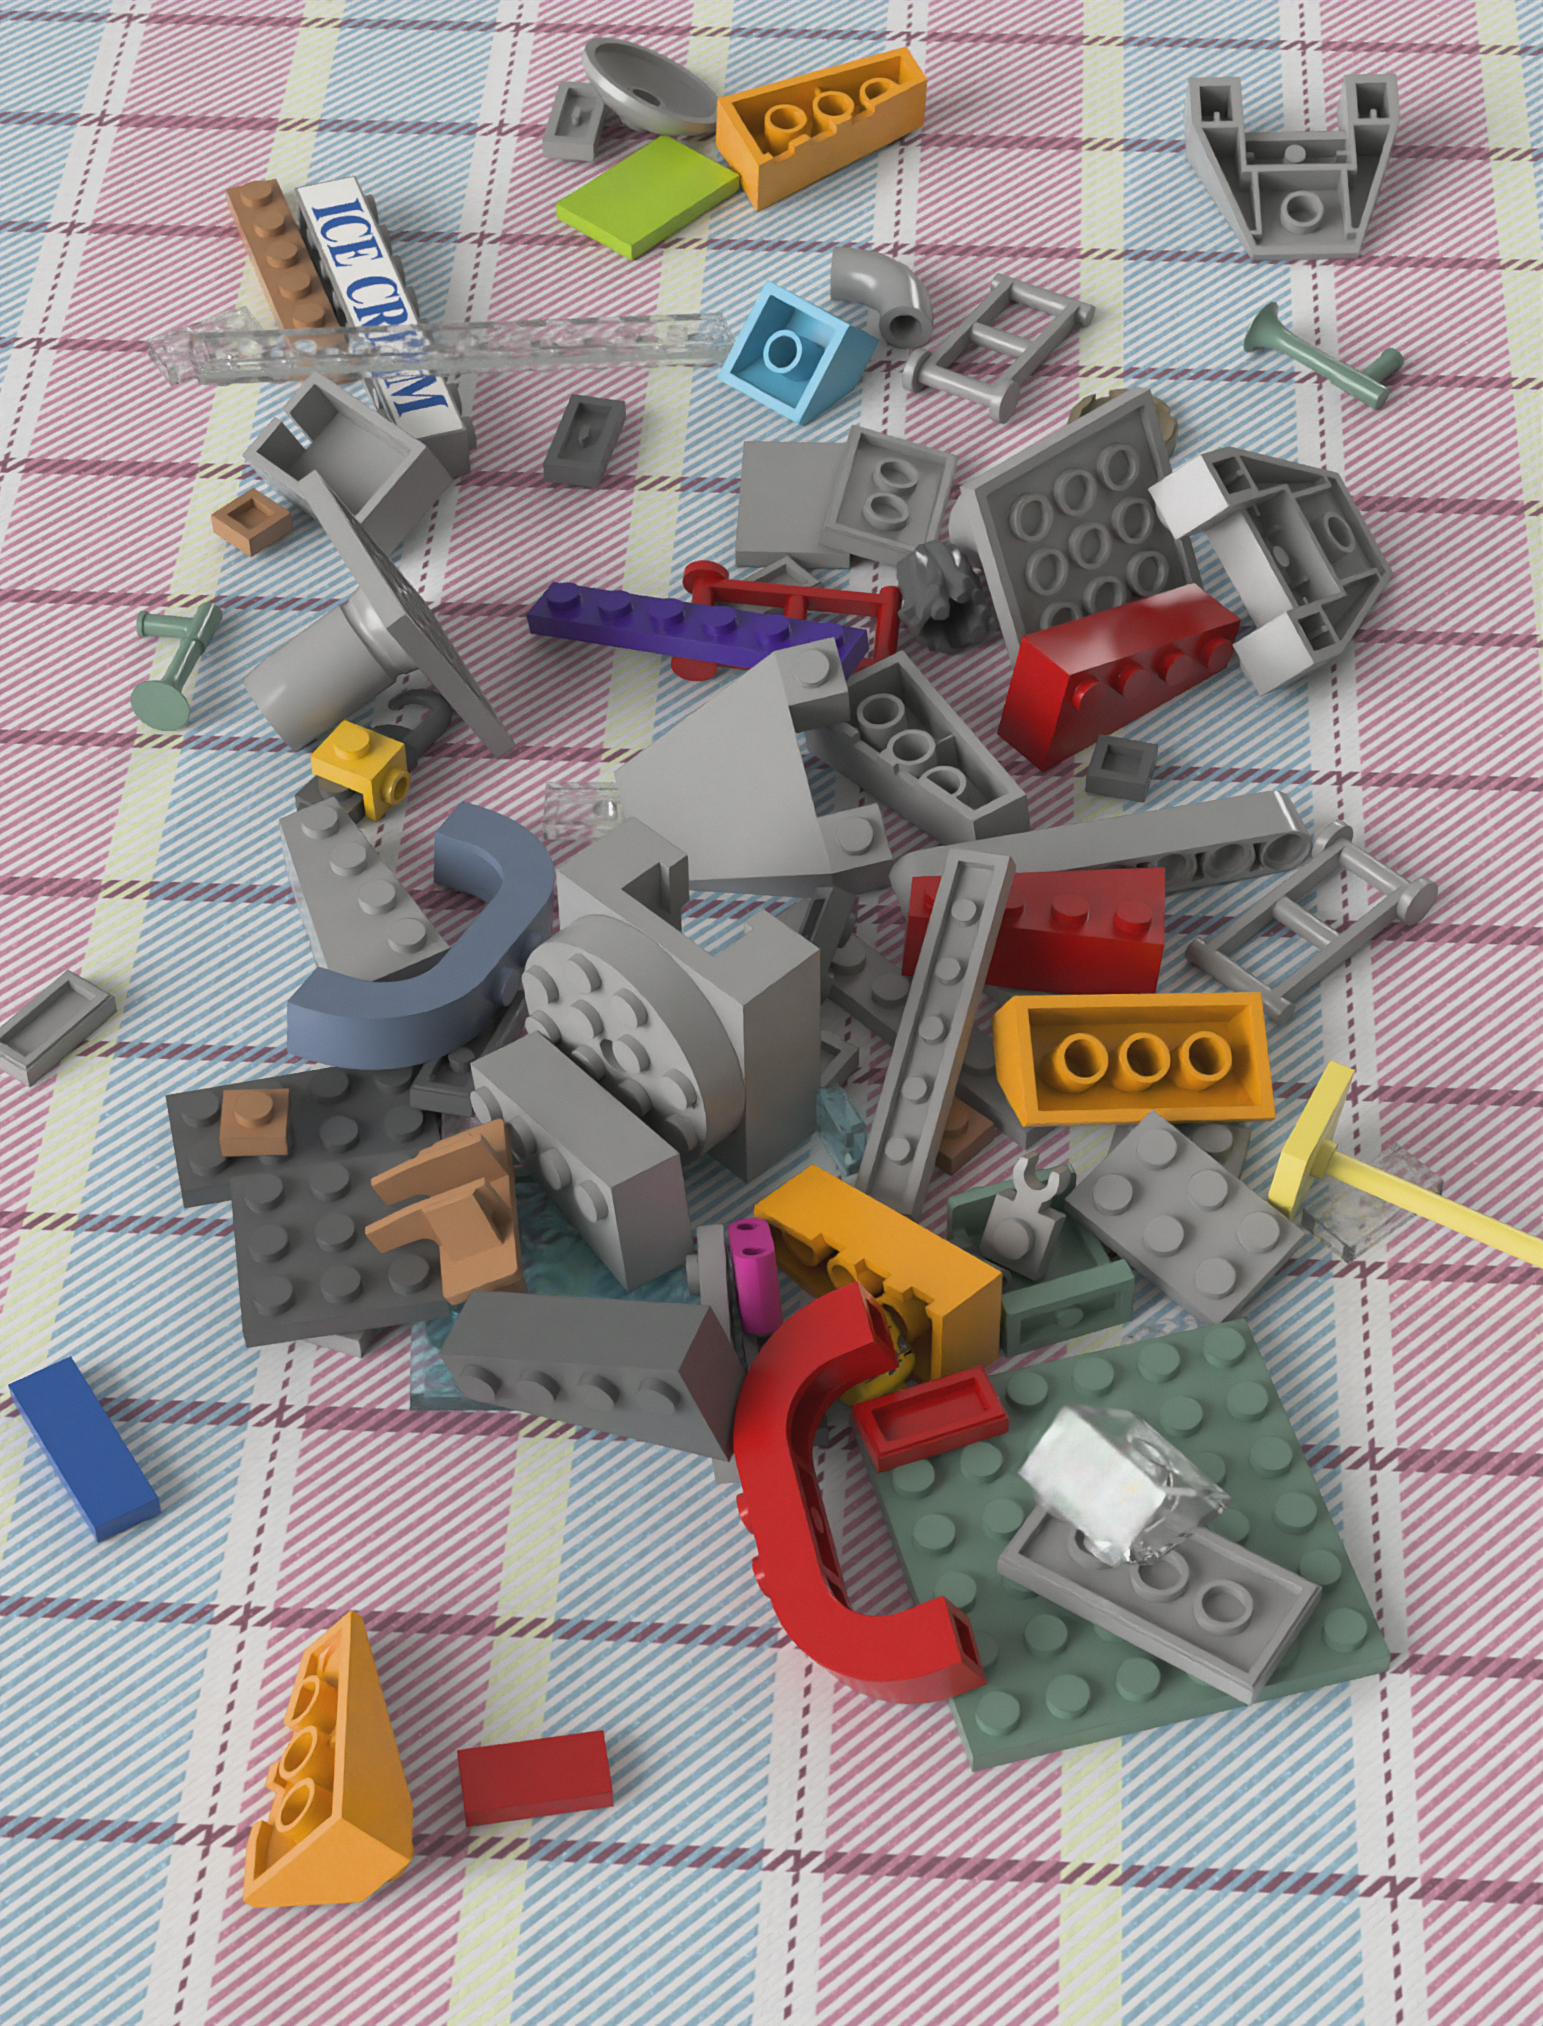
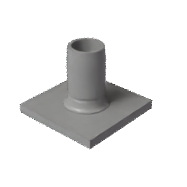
(1074, 522)
(363, 645)

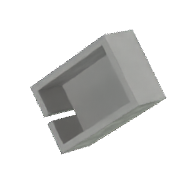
(360, 454)

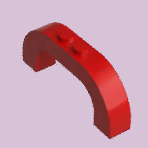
(788, 1389)

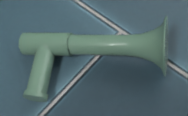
(1365, 386)
(161, 702)

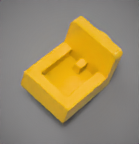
(366, 765)

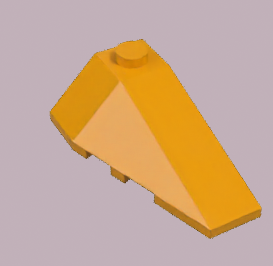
(340, 1787)

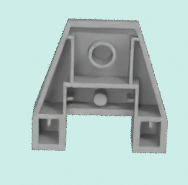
(1299, 189)
(1288, 548)
(737, 791)

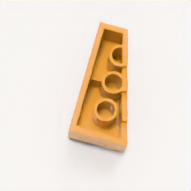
(818, 122)
(933, 1290)

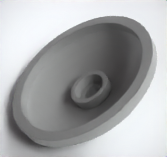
(649, 88)

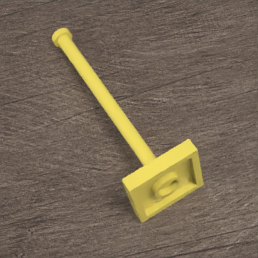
(1314, 1155)

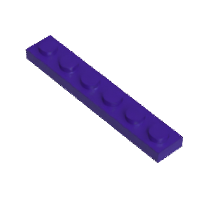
(682, 627)

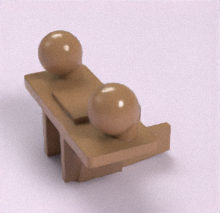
(467, 1211)

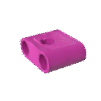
(755, 1275)

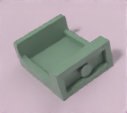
(1075, 1296)

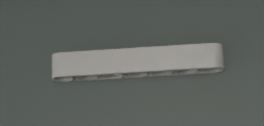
(1192, 841)

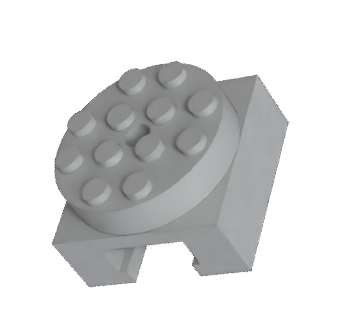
(690, 1042)

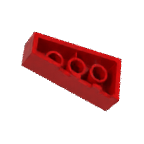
(1111, 670)
(1066, 931)

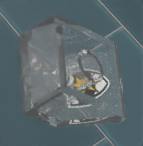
(1120, 1485)

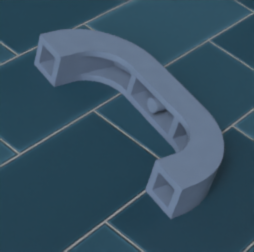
(430, 1015)

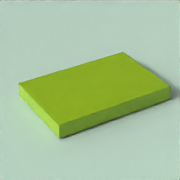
(647, 197)

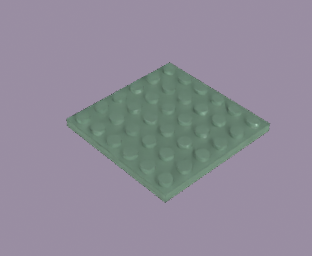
(1047, 1669)

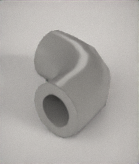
(887, 288)

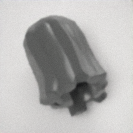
(943, 598)

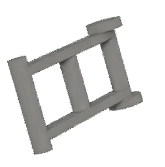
(1001, 397)
(1331, 849)

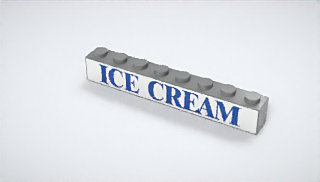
(370, 290)

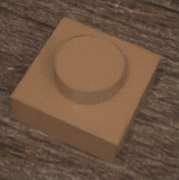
(252, 522)
(255, 1122)
(963, 1137)

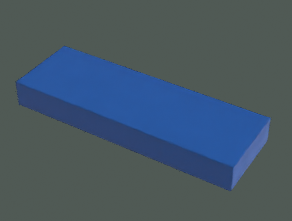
(84, 1449)

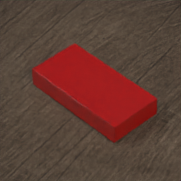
(930, 1418)
(535, 1778)

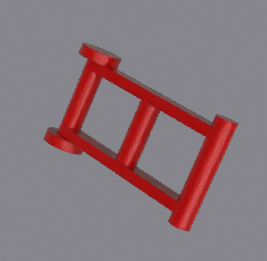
(711, 583)

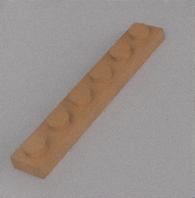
(280, 258)

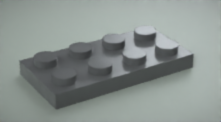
(333, 1118)

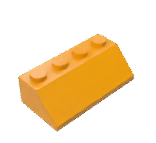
(1134, 1053)

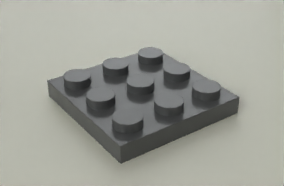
(308, 1259)

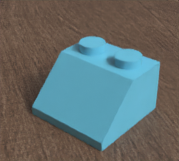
(796, 355)

